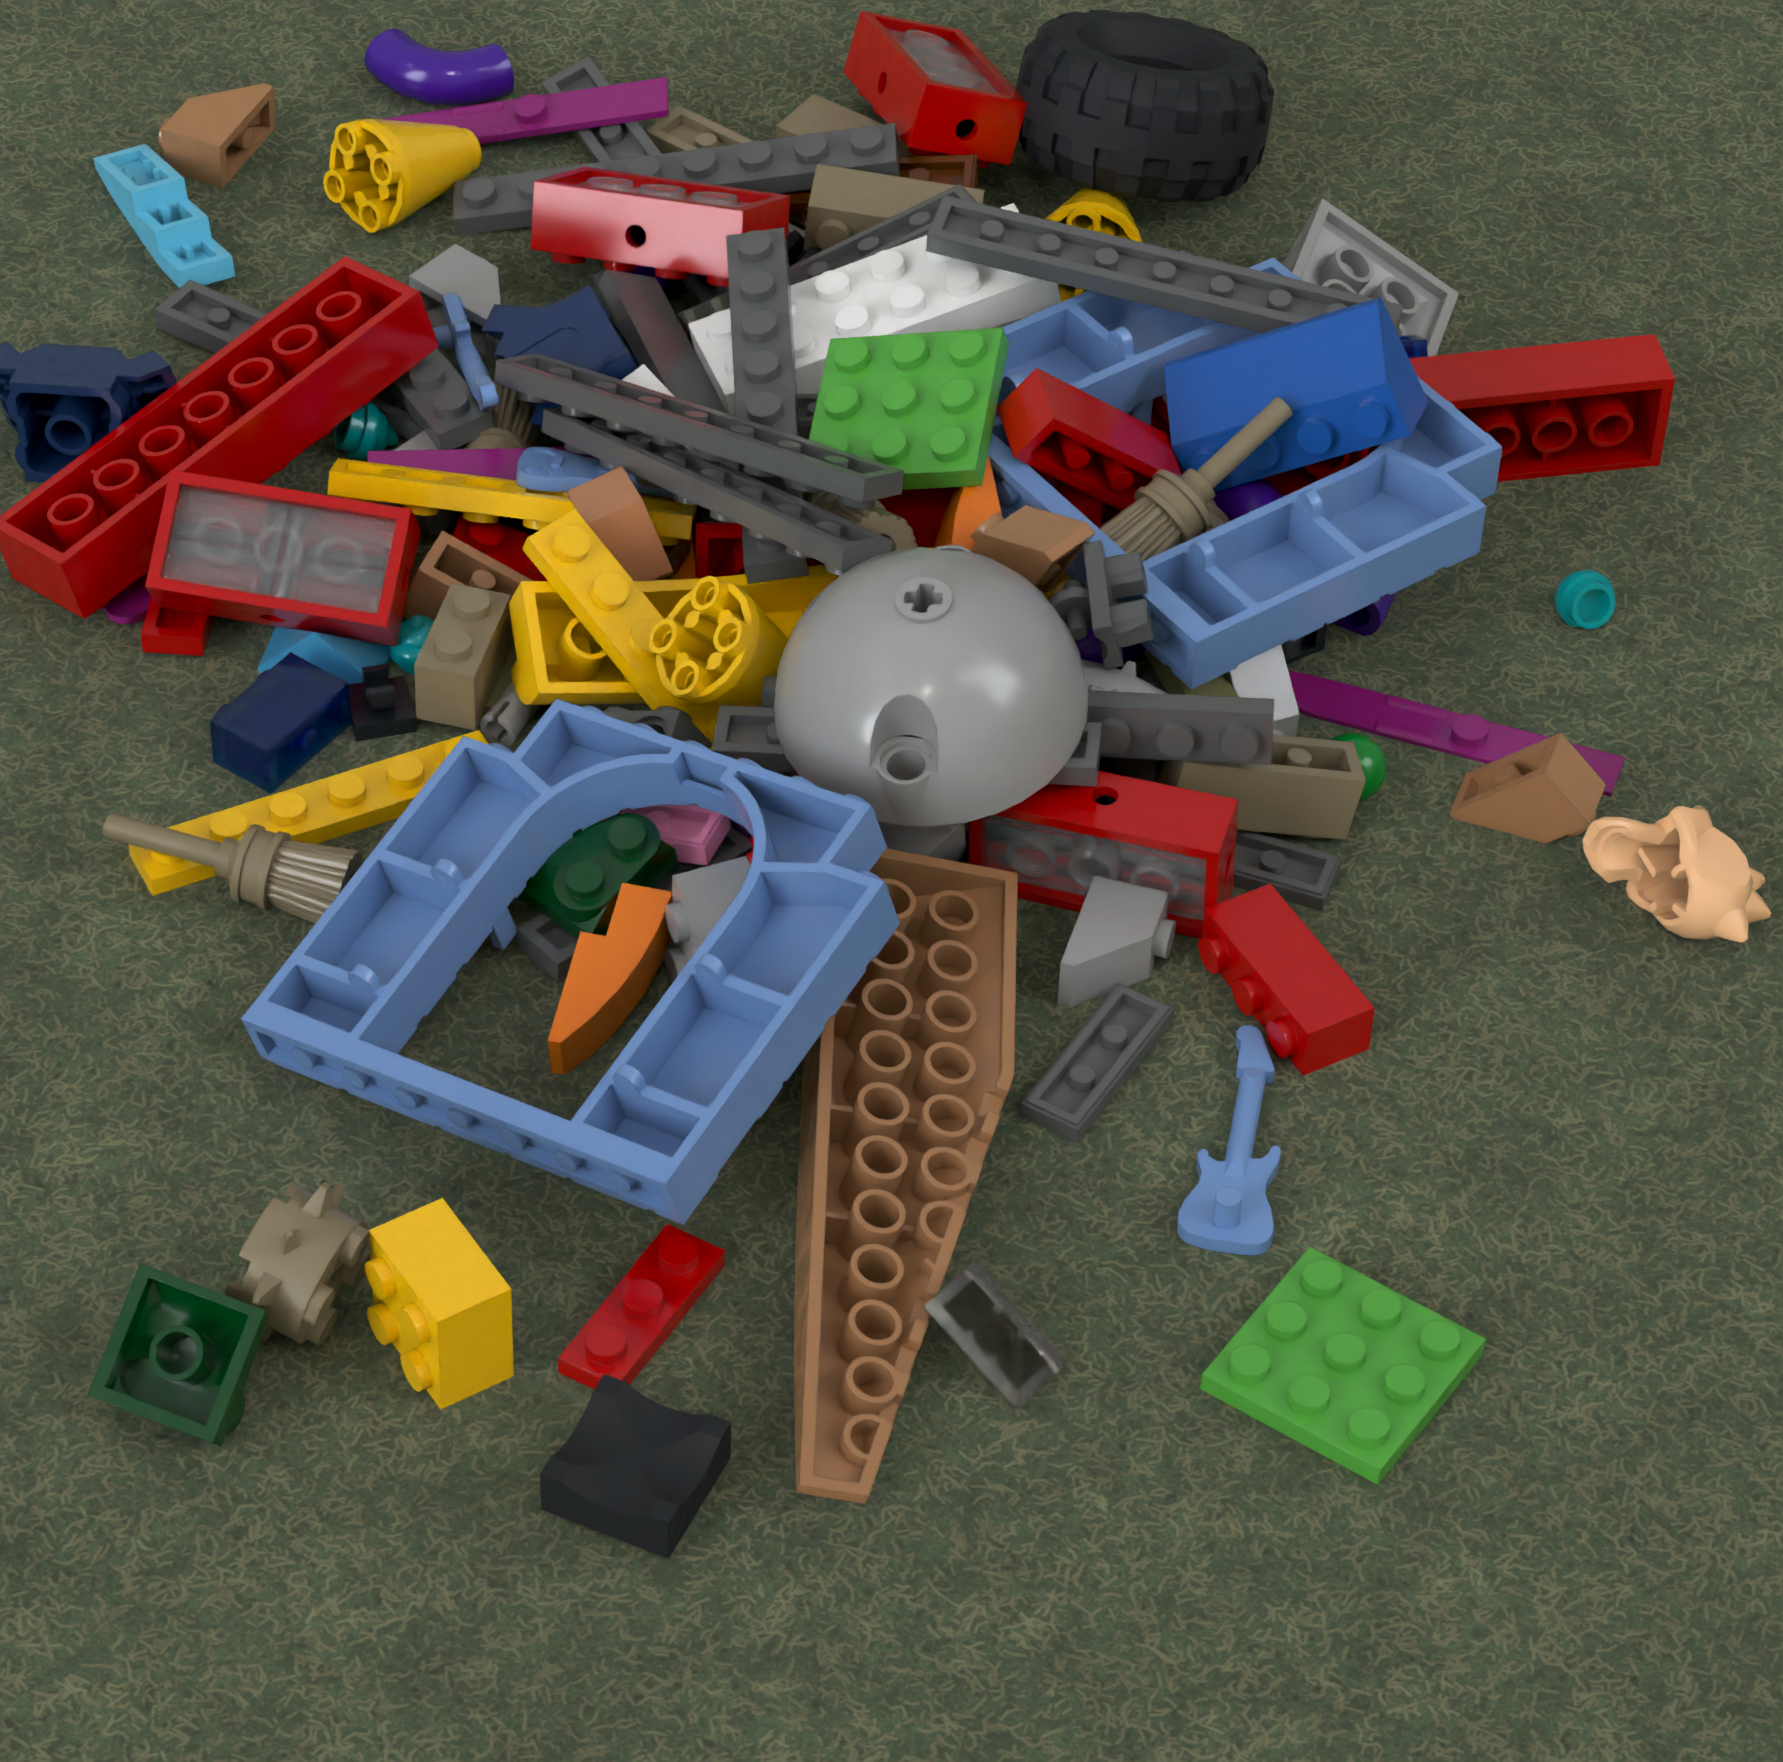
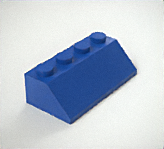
(1334, 371)

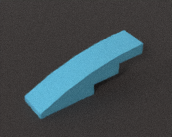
(163, 216)

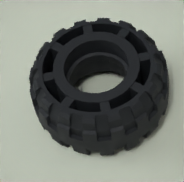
(1144, 105)

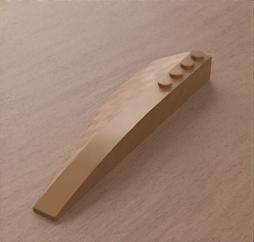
(890, 1154)

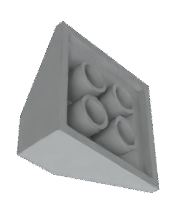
(1350, 258)

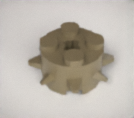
(301, 1261)

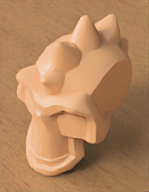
(1680, 872)

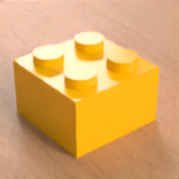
(440, 1304)

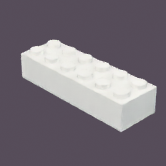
(876, 296)

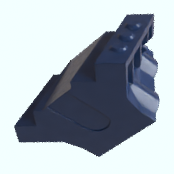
(567, 330)
(72, 398)

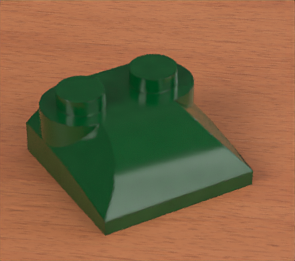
(586, 873)
(180, 1355)

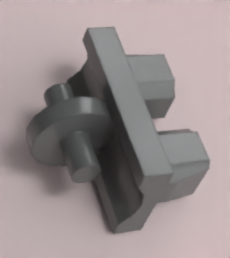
(1097, 608)

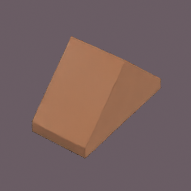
(622, 524)

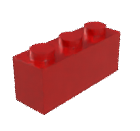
(1083, 439)
(1285, 980)

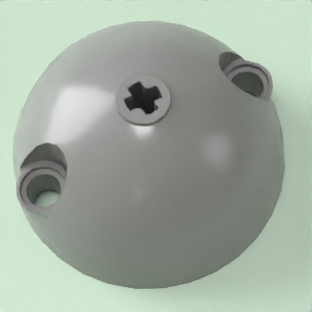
(938, 653)

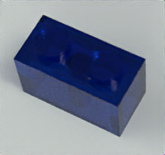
(280, 722)

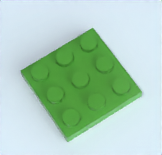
(914, 402)
(1343, 1365)

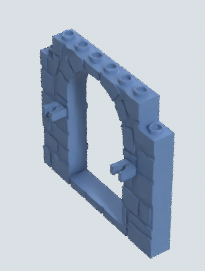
(1282, 564)
(711, 1044)

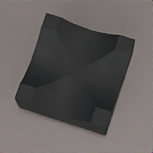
(635, 1468)

